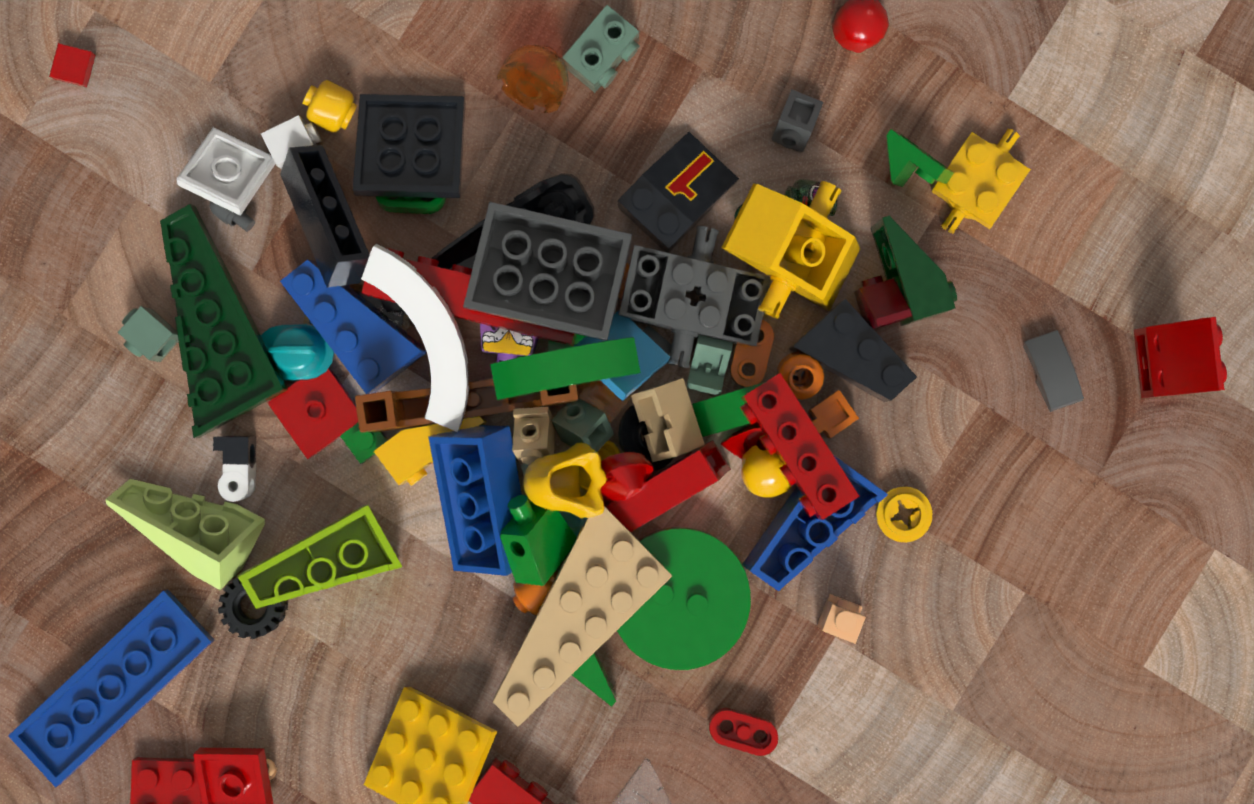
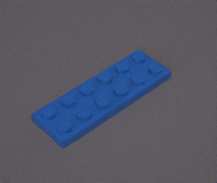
(111, 688)

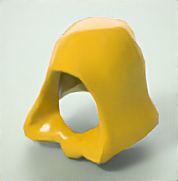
(555, 481)

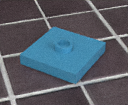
(649, 354)

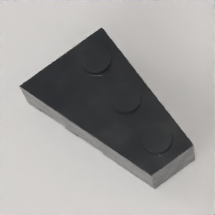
(855, 353)

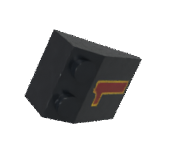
(677, 192)

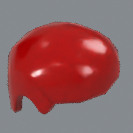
(860, 24)

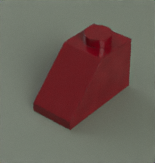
(881, 302)

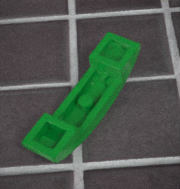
(565, 367)

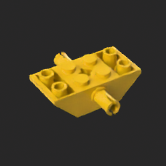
(793, 245)

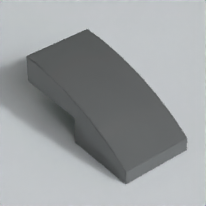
(1054, 371)

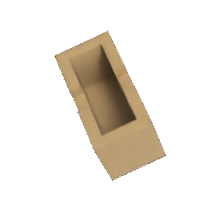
(668, 420)

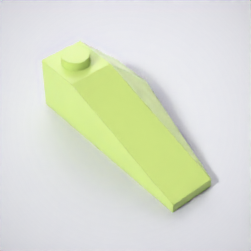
(198, 534)

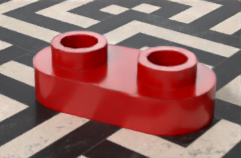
(742, 732)

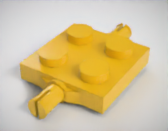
(981, 181)

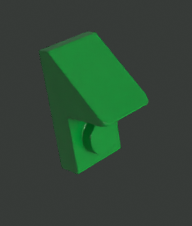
(907, 156)

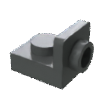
(797, 121)

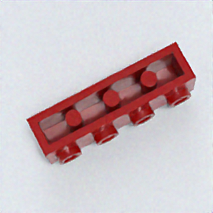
(799, 447)

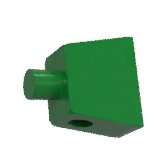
(535, 541)

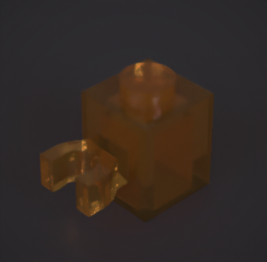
(602, 398)

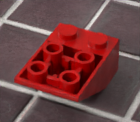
(1180, 358)

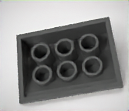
(548, 271)

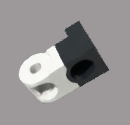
(238, 466)

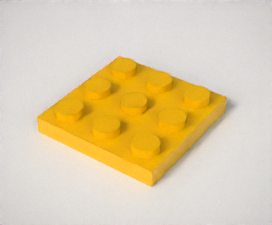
(429, 753)

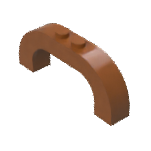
(408, 408)

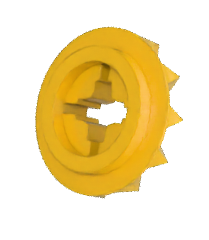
(918, 521)

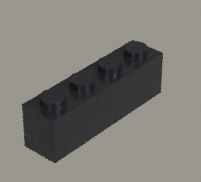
(324, 215)

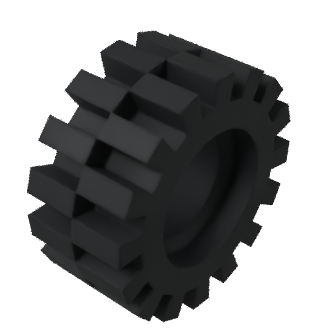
(242, 624)

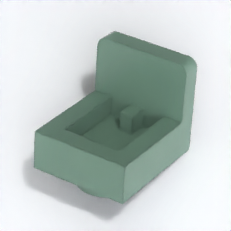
(709, 365)

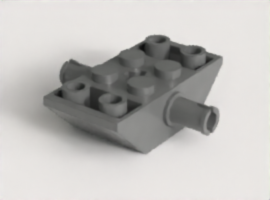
(726, 295)

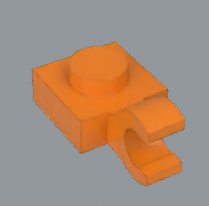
(833, 414)

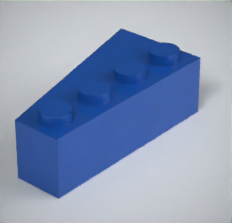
(353, 328)
(796, 538)

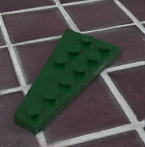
(216, 335)

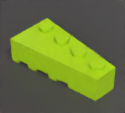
(329, 557)

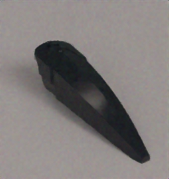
(556, 196)

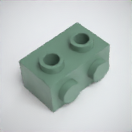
(602, 49)

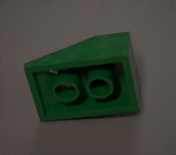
(914, 272)

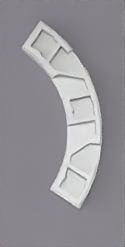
(436, 327)

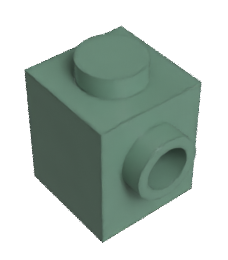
(148, 334)
(582, 423)

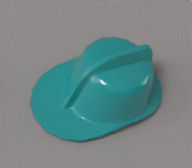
(298, 351)

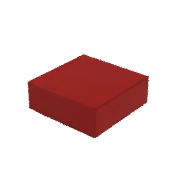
(72, 65)

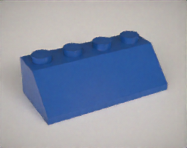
(475, 484)

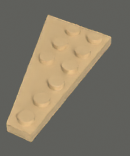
(589, 600)

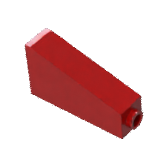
(671, 486)

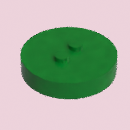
(697, 610)

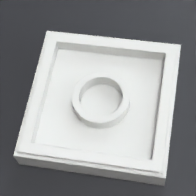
(226, 171)

